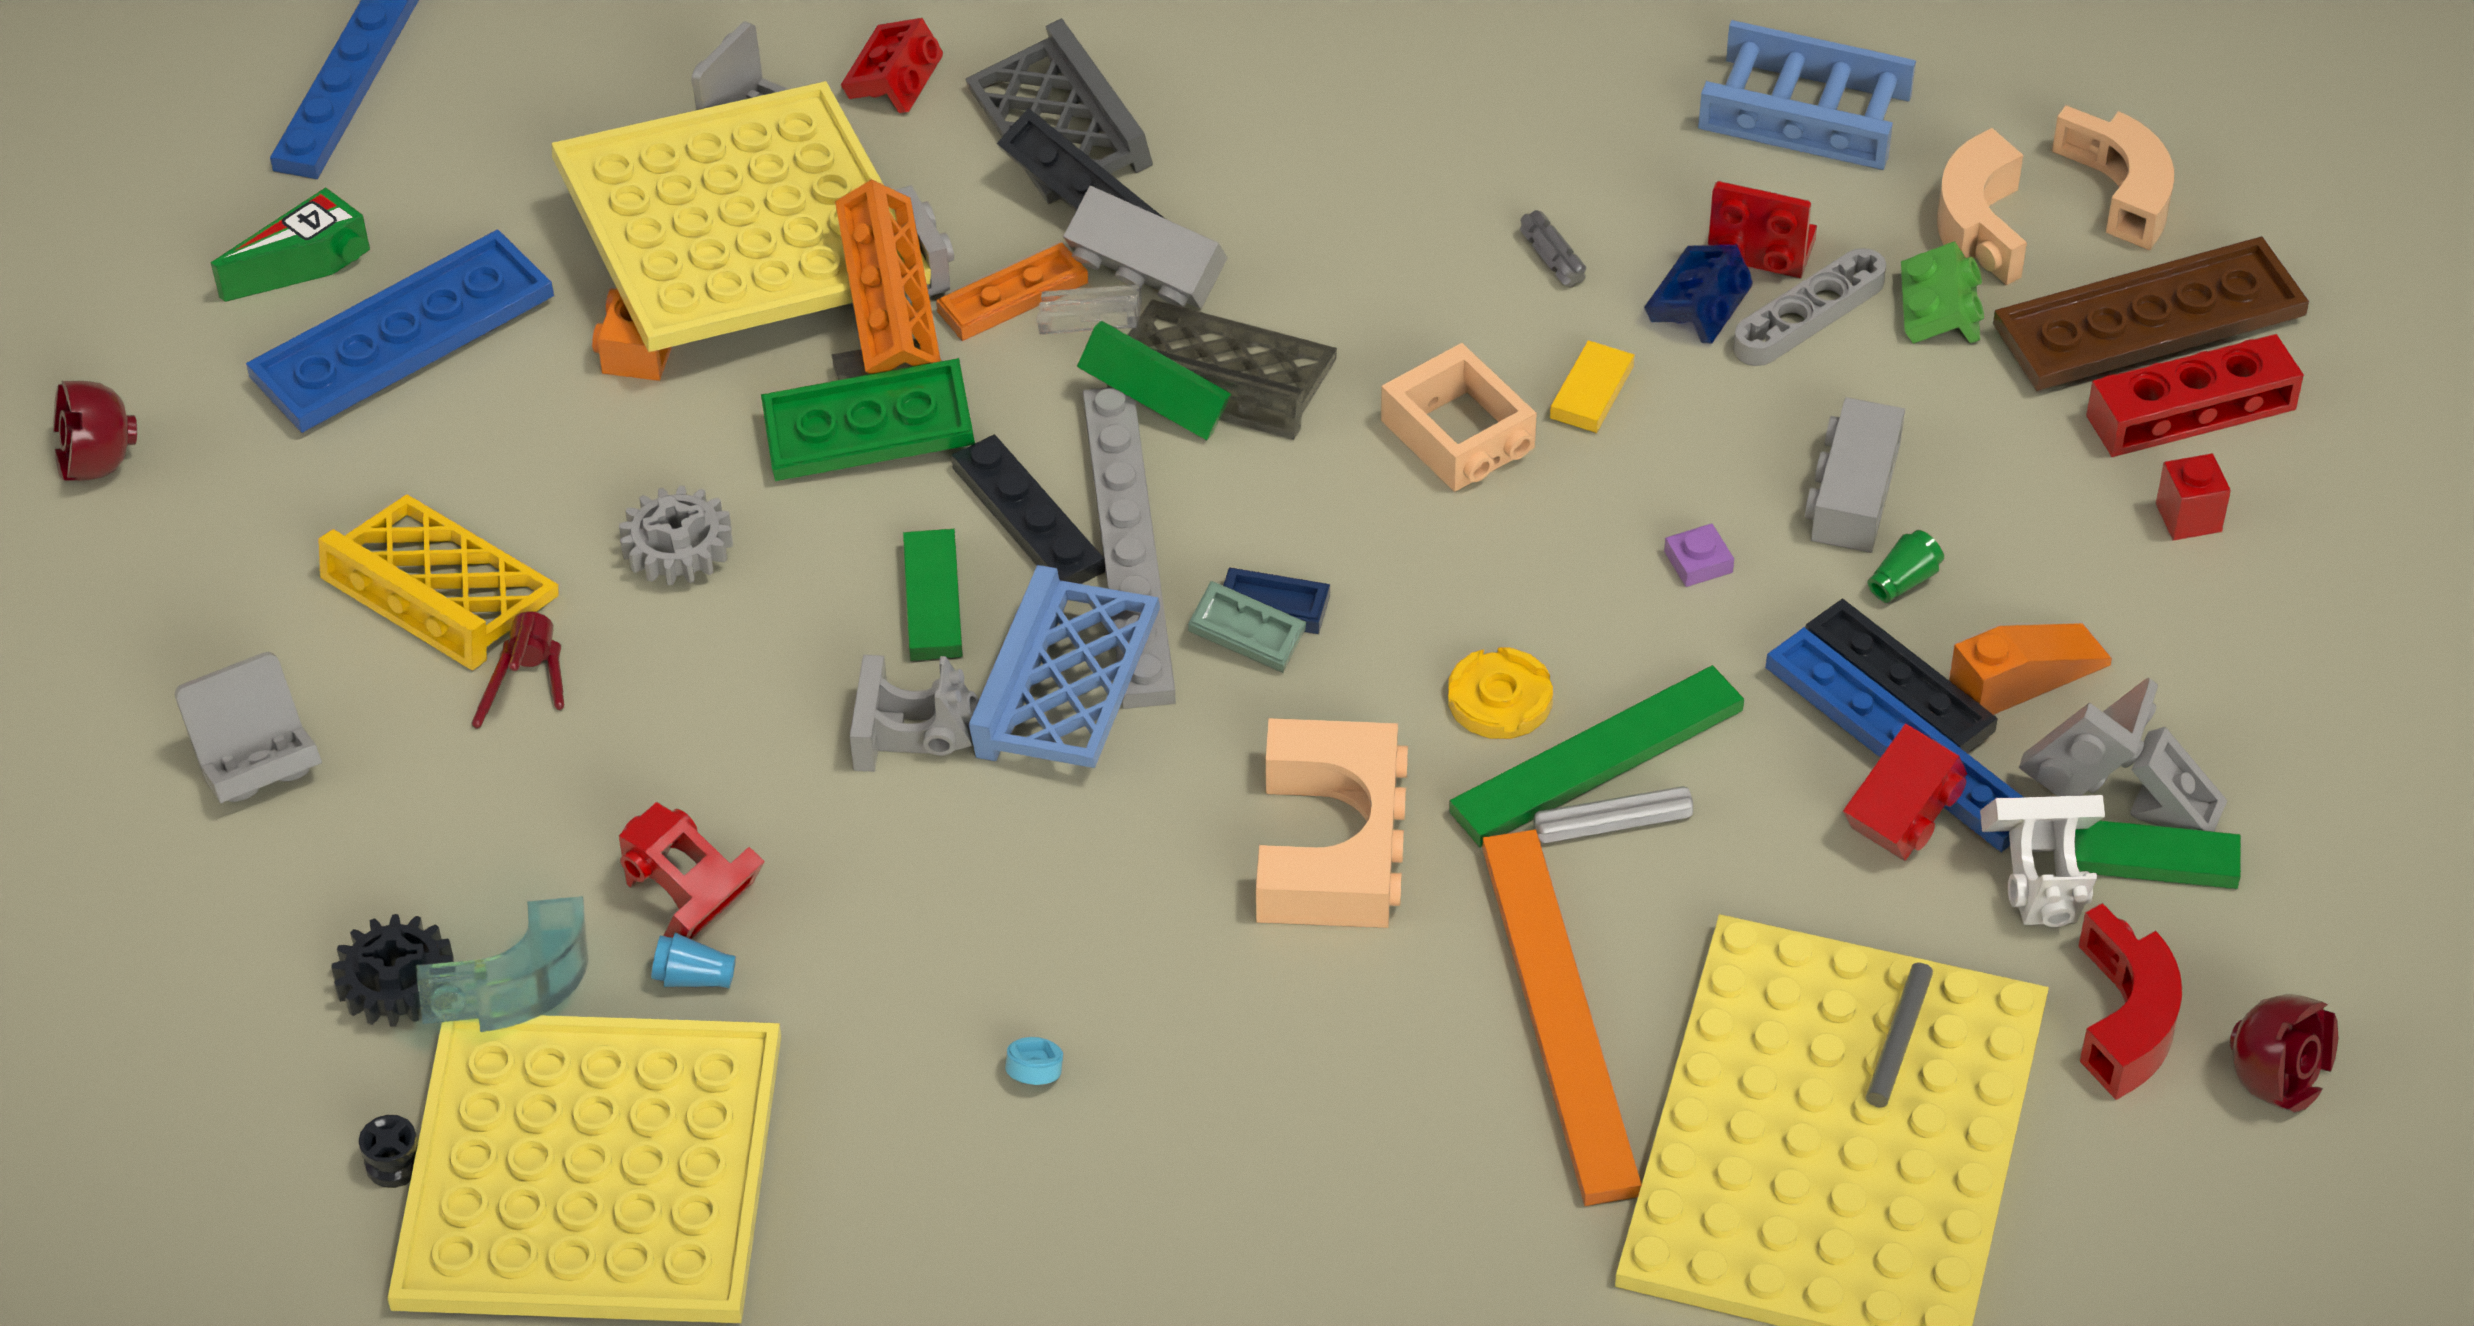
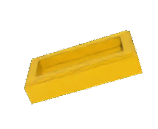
(1592, 386)

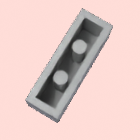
(1144, 248)
(1855, 474)

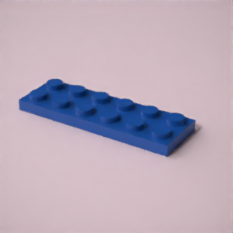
(399, 330)

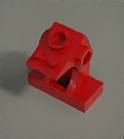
(701, 891)

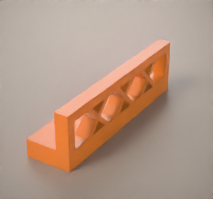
(881, 277)

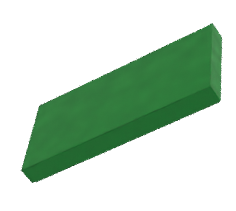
(867, 419)

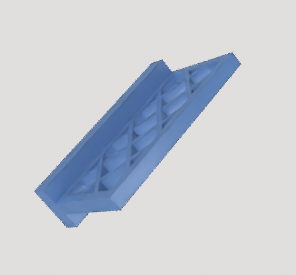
(1020, 668)

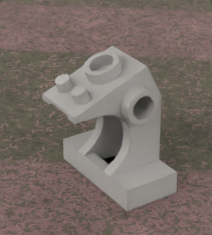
(883, 708)

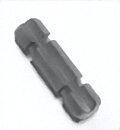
(1553, 248)

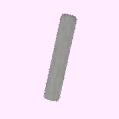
(1613, 814)

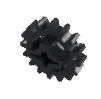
(381, 968)

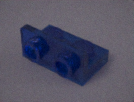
(1702, 289)

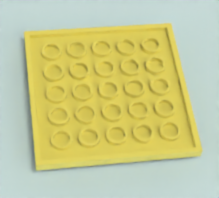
(722, 212)
(589, 1170)

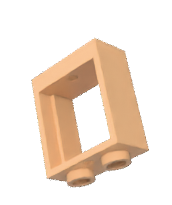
(1439, 381)

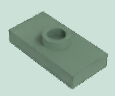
(1246, 626)

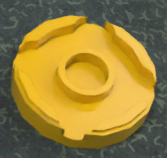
(1500, 693)

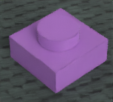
(1699, 555)

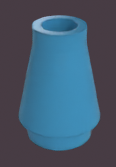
(691, 964)

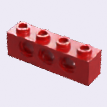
(2194, 395)

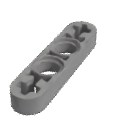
(1803, 300)

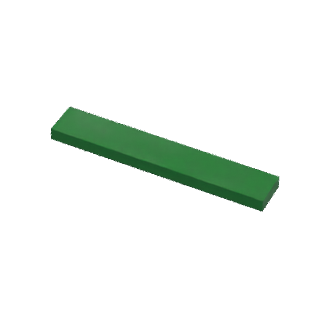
(1596, 755)

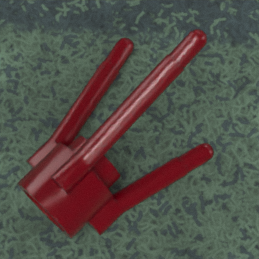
(527, 646)

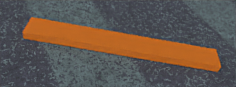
(1561, 1019)

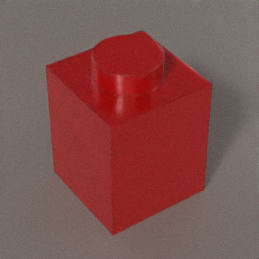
(2193, 496)

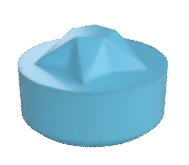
(1034, 1061)

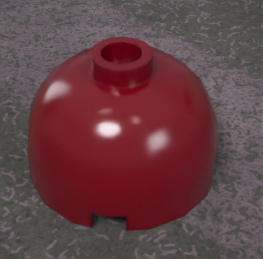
(90, 430)
(2284, 1048)

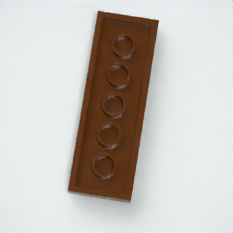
(2149, 313)

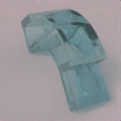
(515, 983)

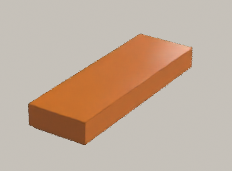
(1010, 291)

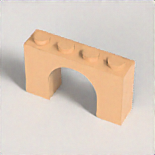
(1354, 878)

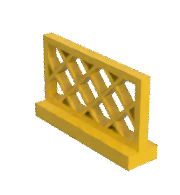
(411, 598)

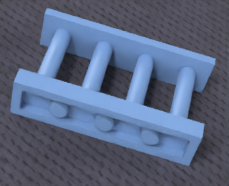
(1801, 125)

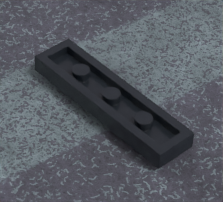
(1060, 163)
(1027, 511)
(1904, 675)

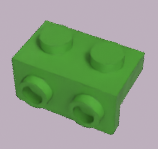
(1941, 294)

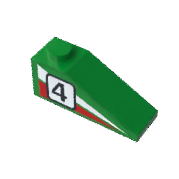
(294, 249)

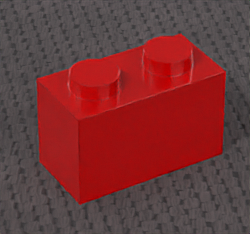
(1906, 793)

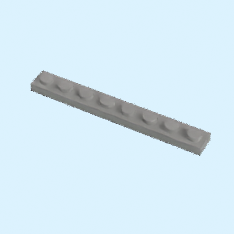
(1128, 534)

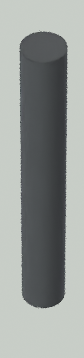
(1899, 1035)

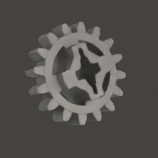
(676, 535)

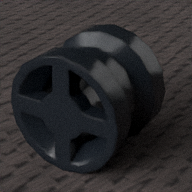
(394, 1137)

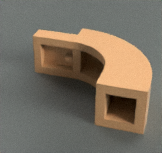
(2132, 159)
(1972, 181)

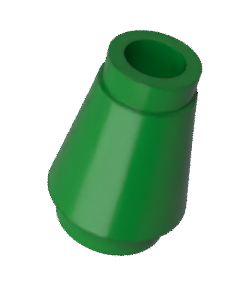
(1906, 565)

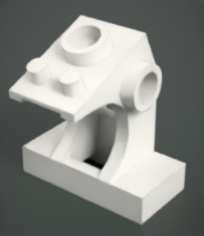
(2041, 826)

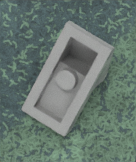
(2174, 787)

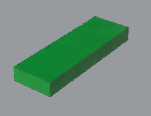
(1153, 380)
(932, 594)
(2160, 853)

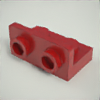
(894, 63)

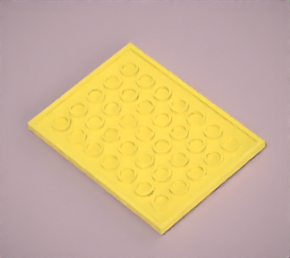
(1777, 1175)

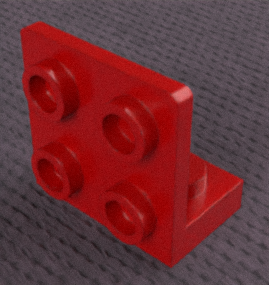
(1765, 226)

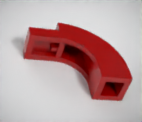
(2136, 1038)

